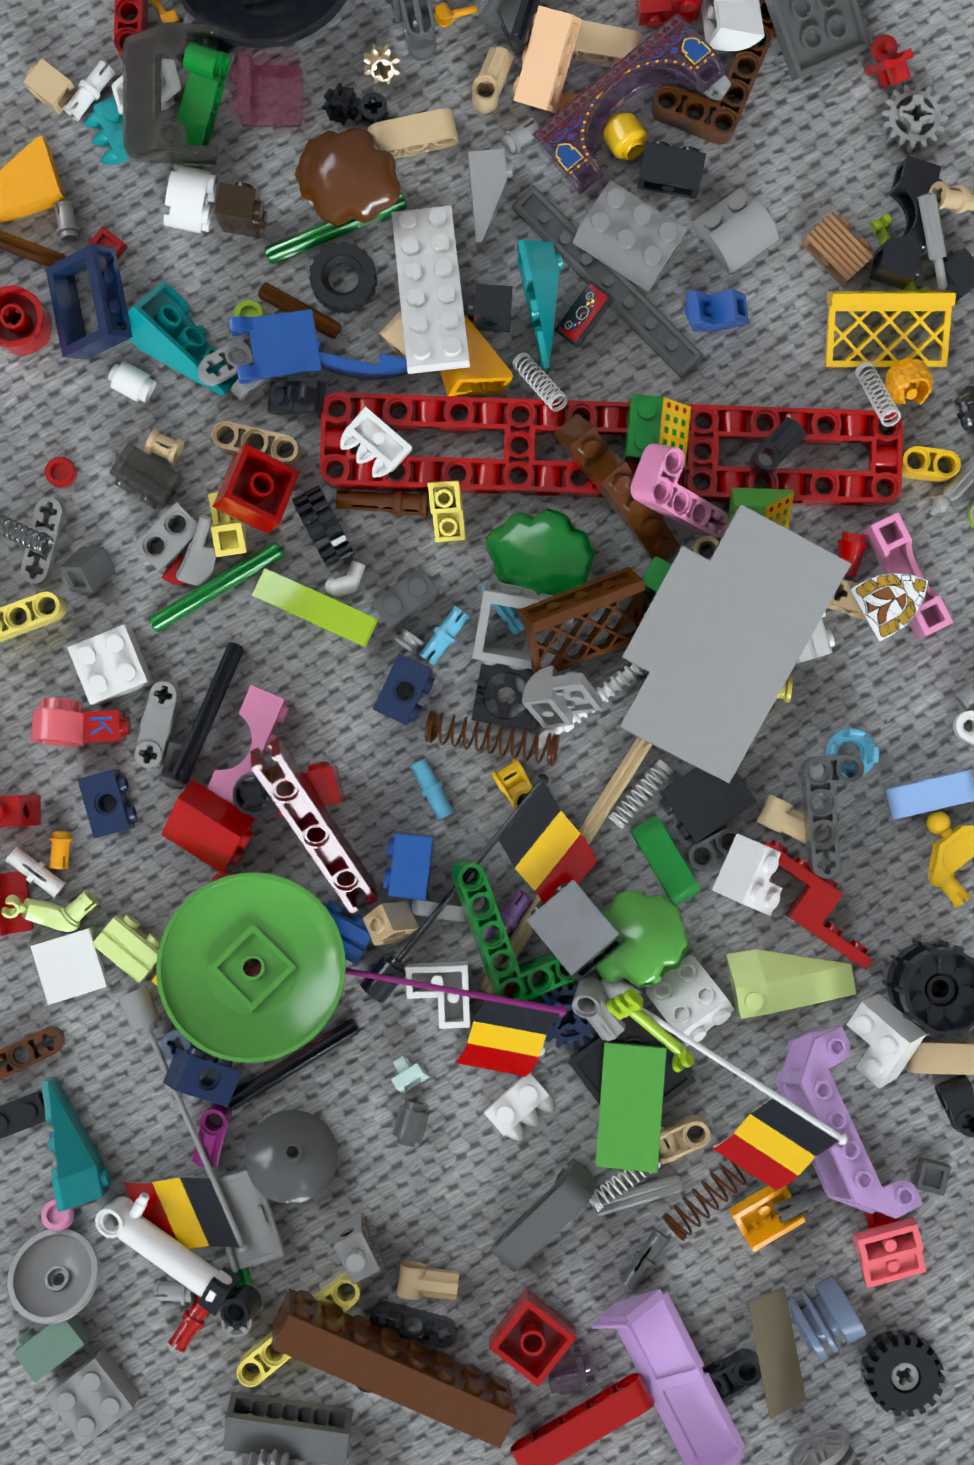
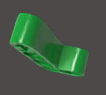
(202, 92)

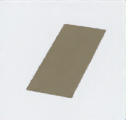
(777, 1352)

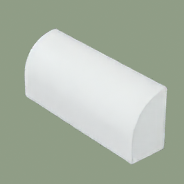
(732, 24)

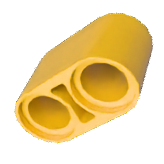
(928, 466)

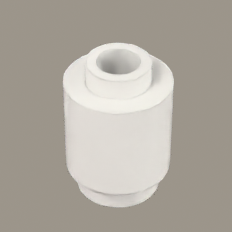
(131, 382)

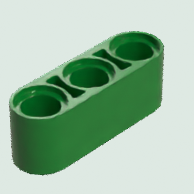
(665, 860)

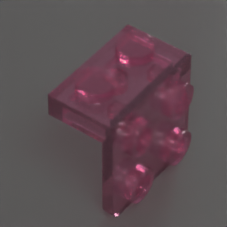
(267, 94)

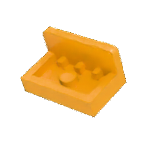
(758, 1220)

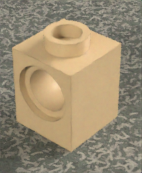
(49, 86)
(390, 923)

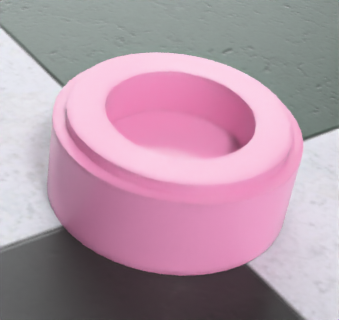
(56, 1220)

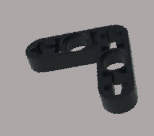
(433, 1338)

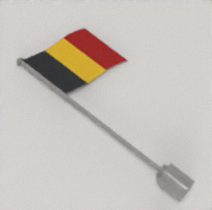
(182, 1206)

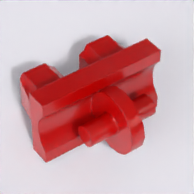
(890, 65)

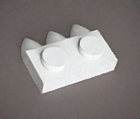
(376, 442)
(519, 1105)

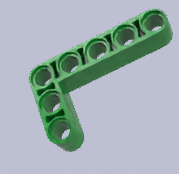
(500, 943)

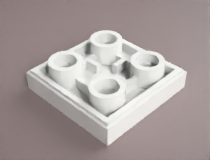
(69, 966)

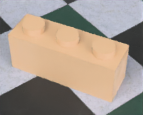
(546, 59)

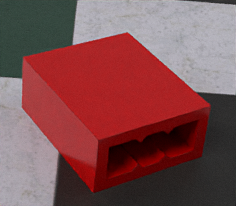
(209, 827)

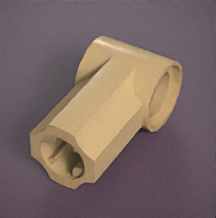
(491, 79)
(783, 818)
(420, 1281)

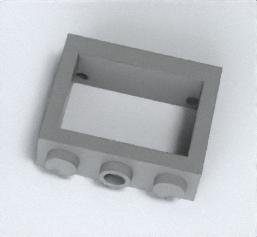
(514, 597)

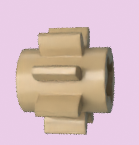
(389, 60)

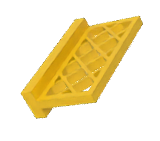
(888, 301)

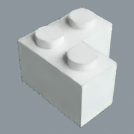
(748, 873)
(452, 1008)
(889, 1036)

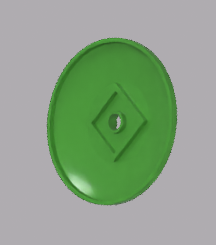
(205, 960)

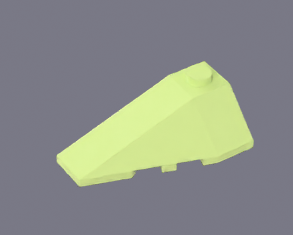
(778, 982)

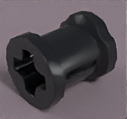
(366, 106)

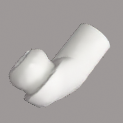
(346, 584)

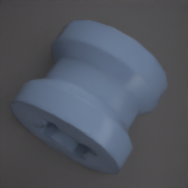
(178, 1040)

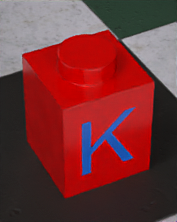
(105, 726)

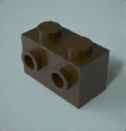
(240, 209)

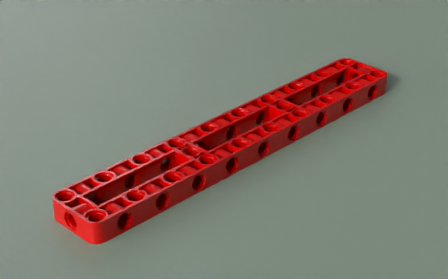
(610, 418)

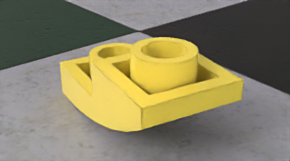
(447, 511)

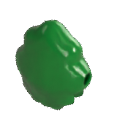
(540, 552)

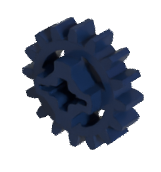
(582, 1027)

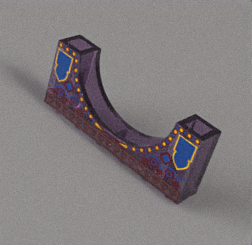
(667, 56)

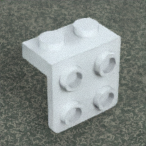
(690, 999)

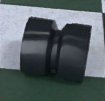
(250, 795)

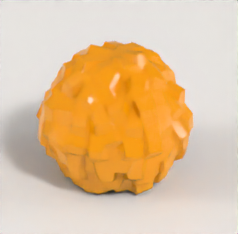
(909, 380)

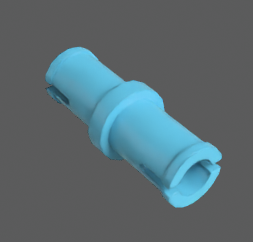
(444, 635)
(431, 789)

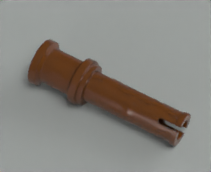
(396, 503)

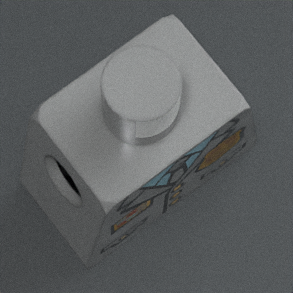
(358, 1249)

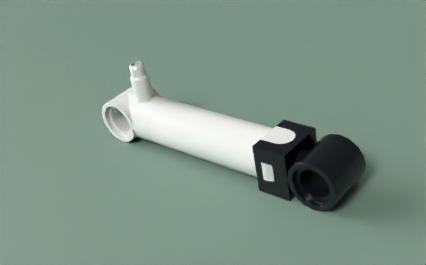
(216, 1288)

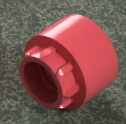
(58, 723)

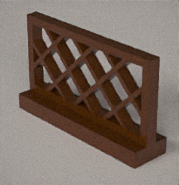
(581, 603)

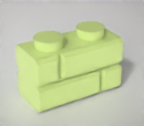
(129, 946)

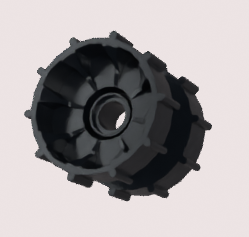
(911, 981)

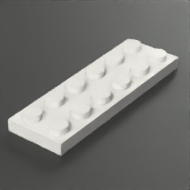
(430, 290)

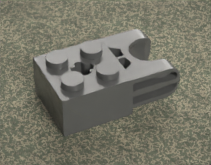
(418, 26)

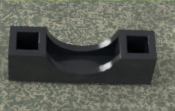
(898, 258)

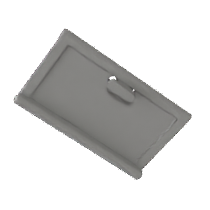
(252, 1222)

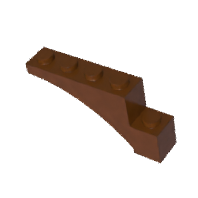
(614, 480)

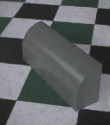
(290, 1426)

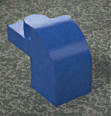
(716, 311)

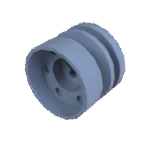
(826, 1317)

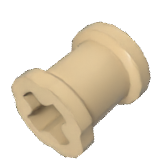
(156, 439)

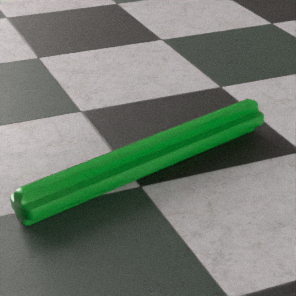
(321, 234)
(216, 587)

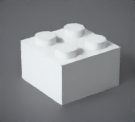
(110, 665)

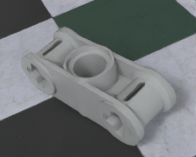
(158, 724)

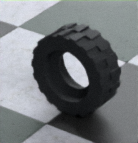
(343, 254)

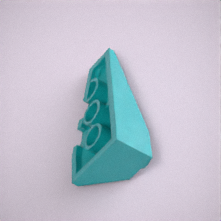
(540, 276)
(168, 334)

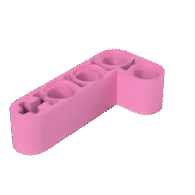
(658, 489)

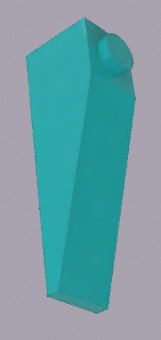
(79, 1166)

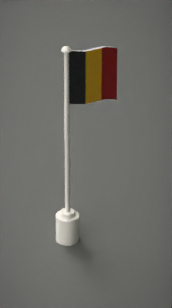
(776, 1137)

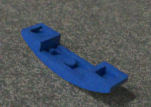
(387, 367)

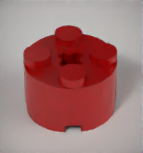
(32, 329)

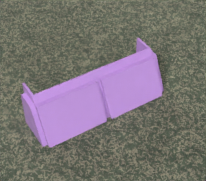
(675, 1378)

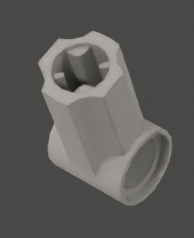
(590, 1004)

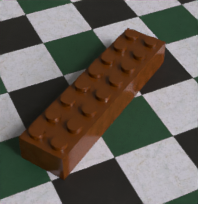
(393, 1367)

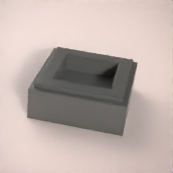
(931, 1176)

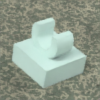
(409, 1075)

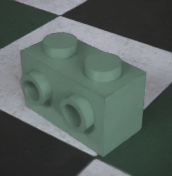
(50, 1345)

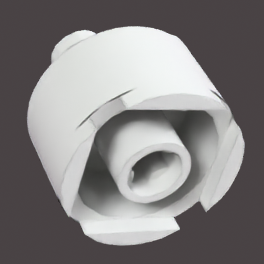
(188, 198)

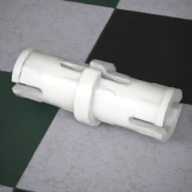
(89, 90)
(21, 861)

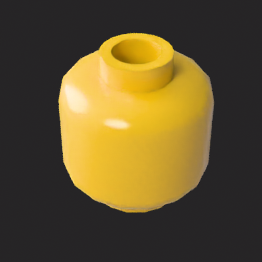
(625, 136)

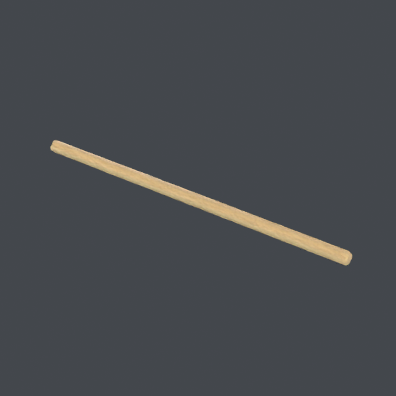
(588, 831)

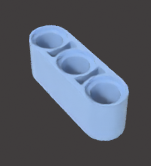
(931, 794)

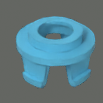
(868, 750)

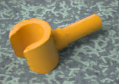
(169, 16)
(446, 16)

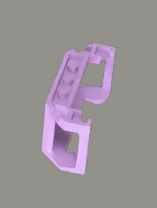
(845, 1168)

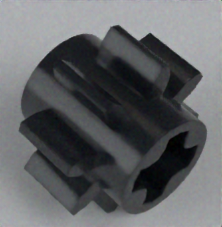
(341, 104)

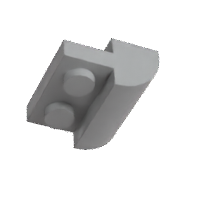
(736, 230)
(557, 697)

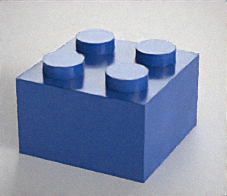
(410, 865)

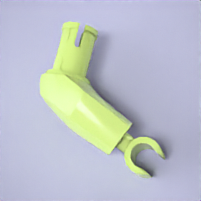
(50, 913)

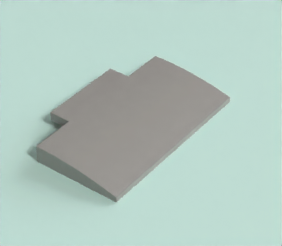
(727, 640)

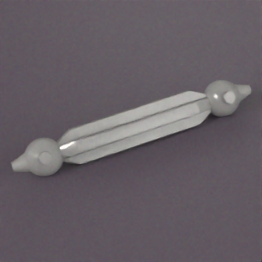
(953, 489)

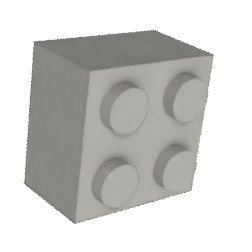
(93, 1396)

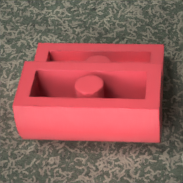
(889, 1252)

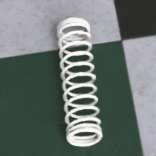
(548, 402)
(886, 411)
(614, 816)
(595, 1201)

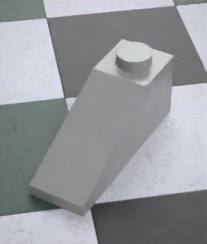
(488, 186)

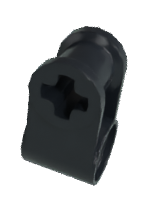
(958, 1101)
(731, 1378)

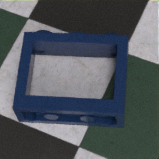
(107, 299)

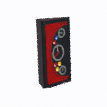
(584, 314)

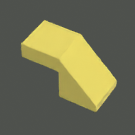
(227, 531)

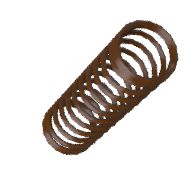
(430, 735)
(681, 1232)

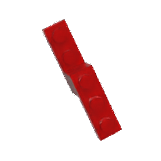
(815, 905)

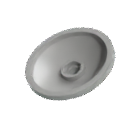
(39, 1266)

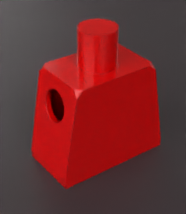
(12, 810)

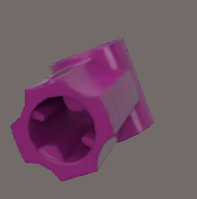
(212, 1135)

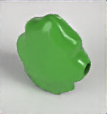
(652, 936)

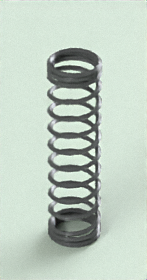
(40, 542)

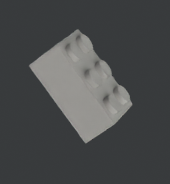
(629, 235)

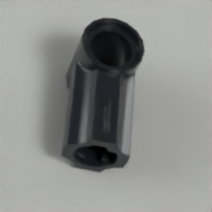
(777, 446)

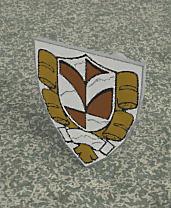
(890, 601)

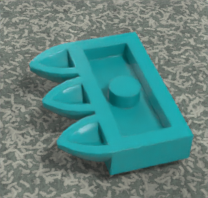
(107, 116)

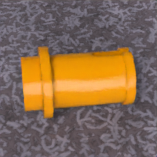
(60, 849)

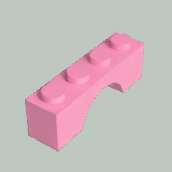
(894, 553)
(262, 714)

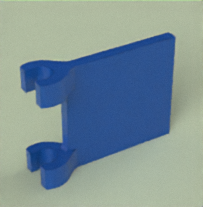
(279, 343)

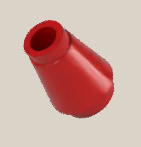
(852, 549)

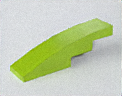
(315, 607)

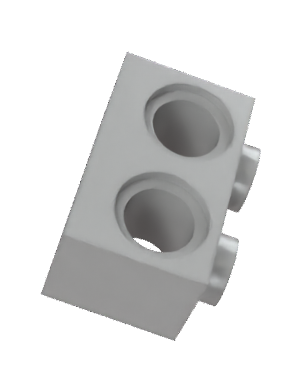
(162, 530)

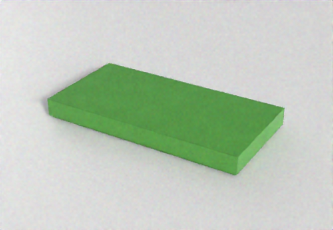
(631, 1107)

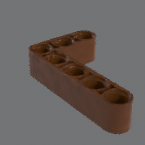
(710, 111)

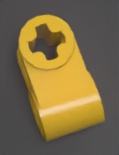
(514, 786)

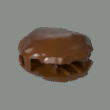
(347, 176)

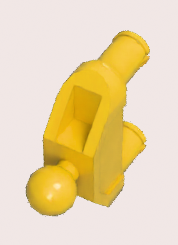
(949, 854)

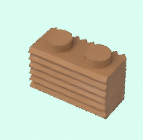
(838, 248)

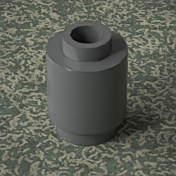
(411, 1122)

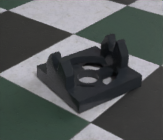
(480, 709)

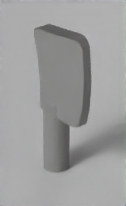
(200, 558)

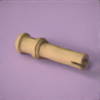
(954, 198)

